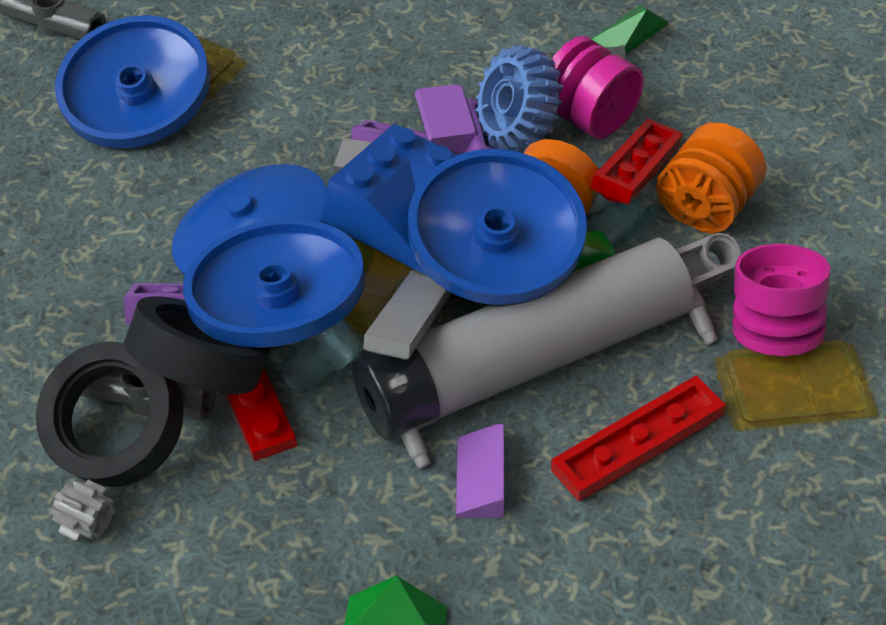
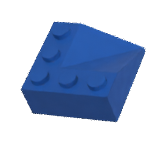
(375, 191)

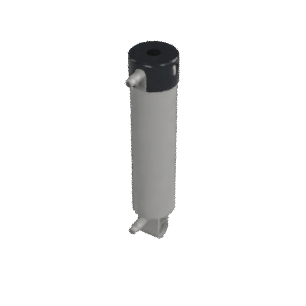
(524, 340)

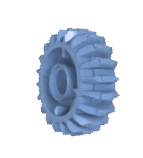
(518, 98)

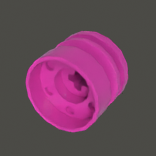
(597, 88)
(780, 299)

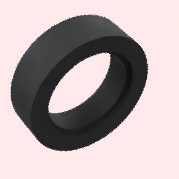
(174, 347)
(59, 399)

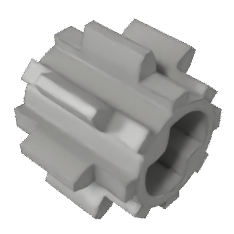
(82, 510)

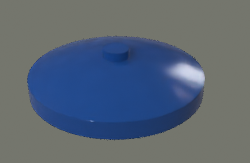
(132, 81)
(246, 199)
(496, 226)
(274, 282)

